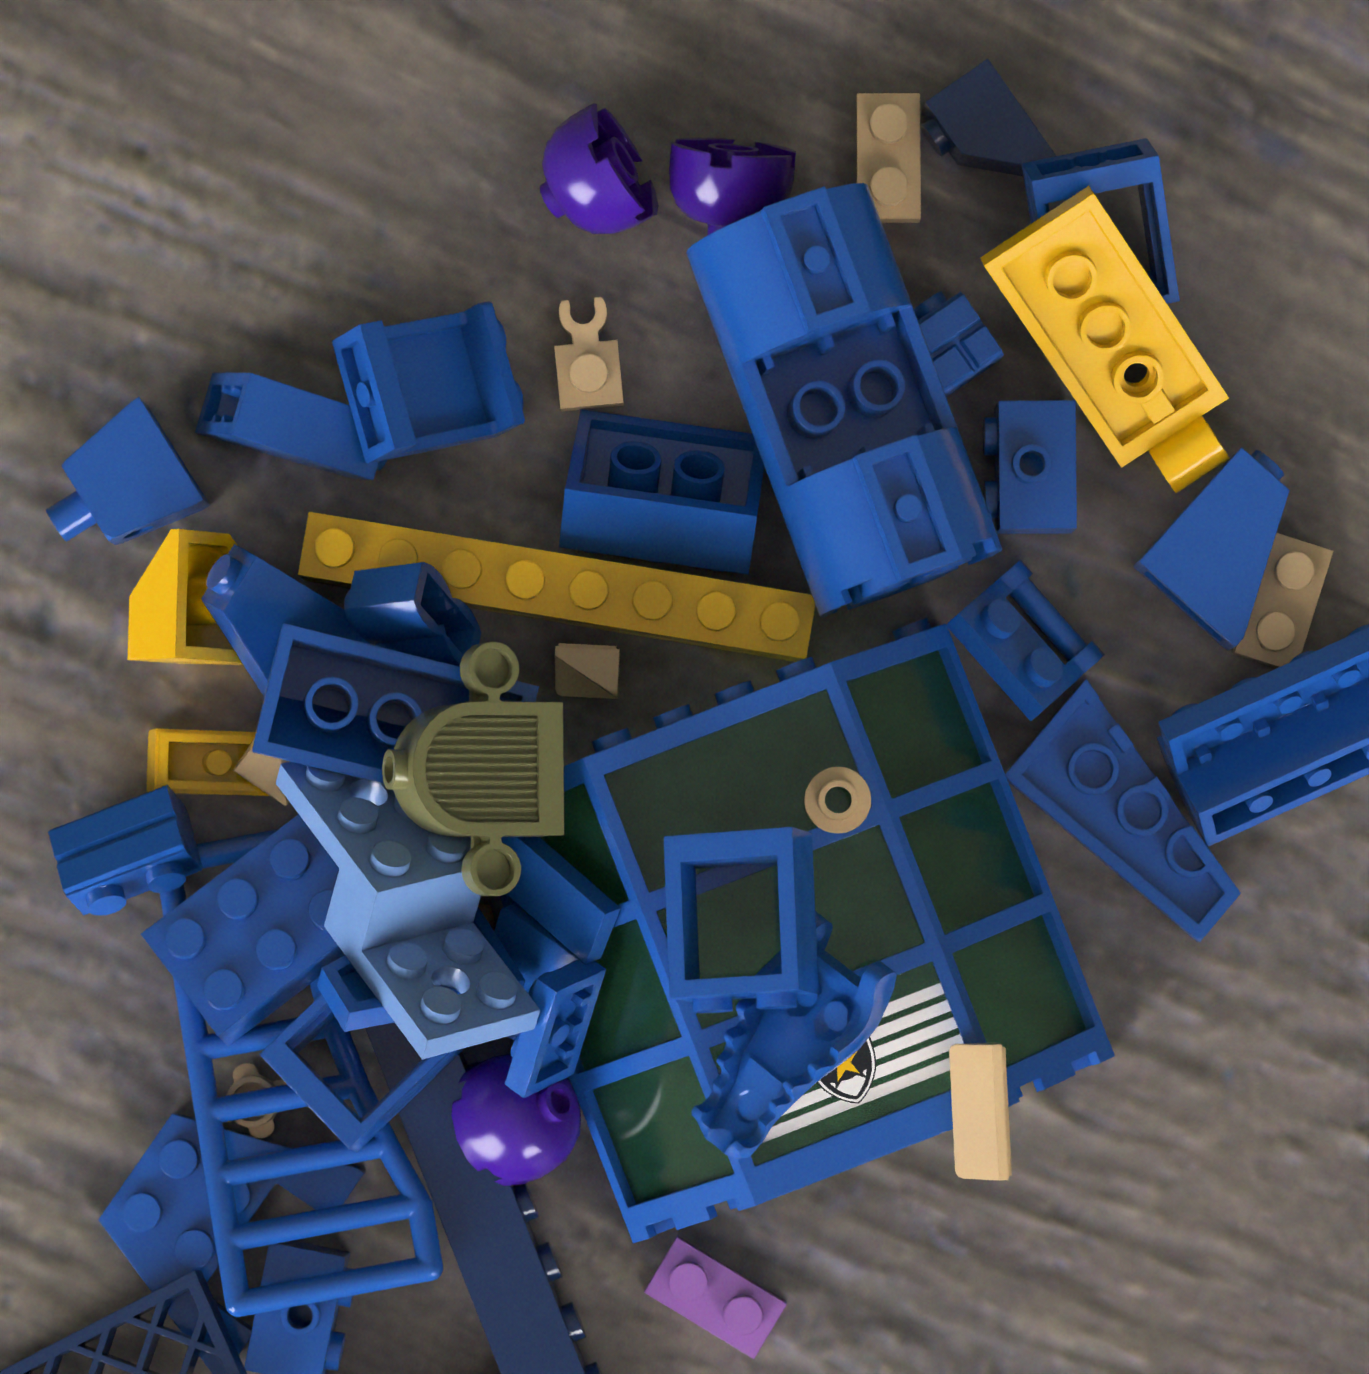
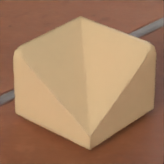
(587, 670)

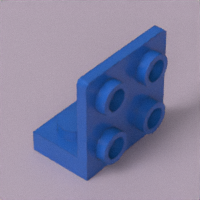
(563, 992)

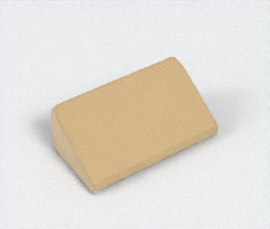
(980, 1111)

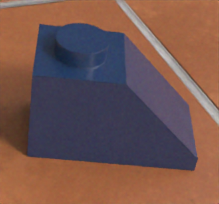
(983, 124)

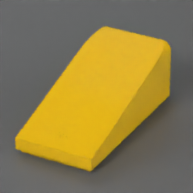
(198, 762)

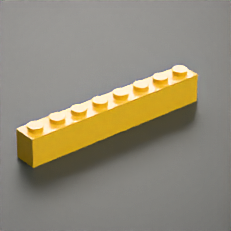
(570, 587)

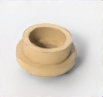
(815, 800)

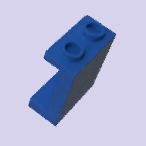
(429, 383)

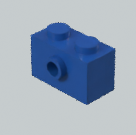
(1032, 467)
(300, 1336)

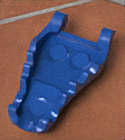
(786, 1051)

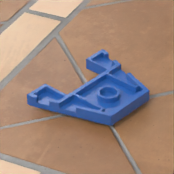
(166, 1221)

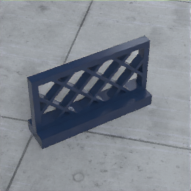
(160, 1300)

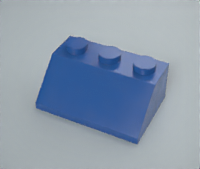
(662, 492)

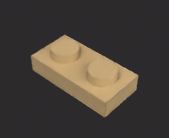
(890, 153)
(1285, 602)

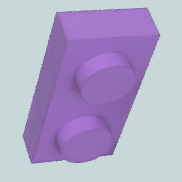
(715, 1297)

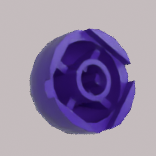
(594, 175)
(726, 180)
(511, 1133)

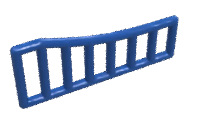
(223, 1174)

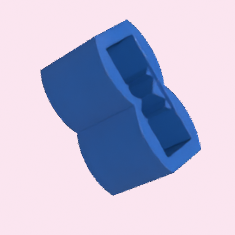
(411, 612)

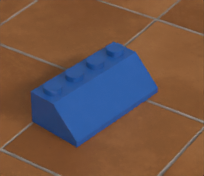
(349, 701)

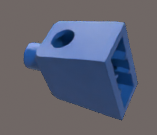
(126, 480)

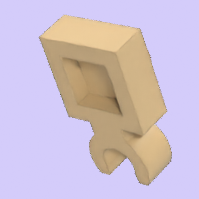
(589, 367)

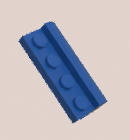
(1272, 739)

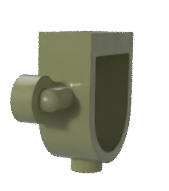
(483, 769)

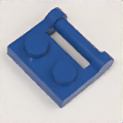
(1013, 649)

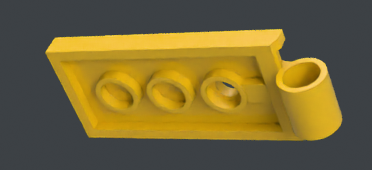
(1096, 317)

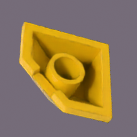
(166, 605)

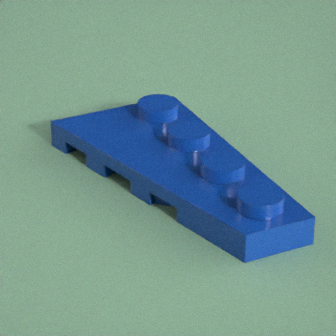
(1112, 803)

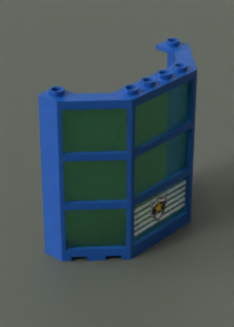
(927, 884)

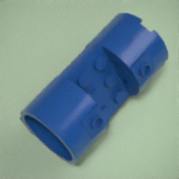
(842, 397)

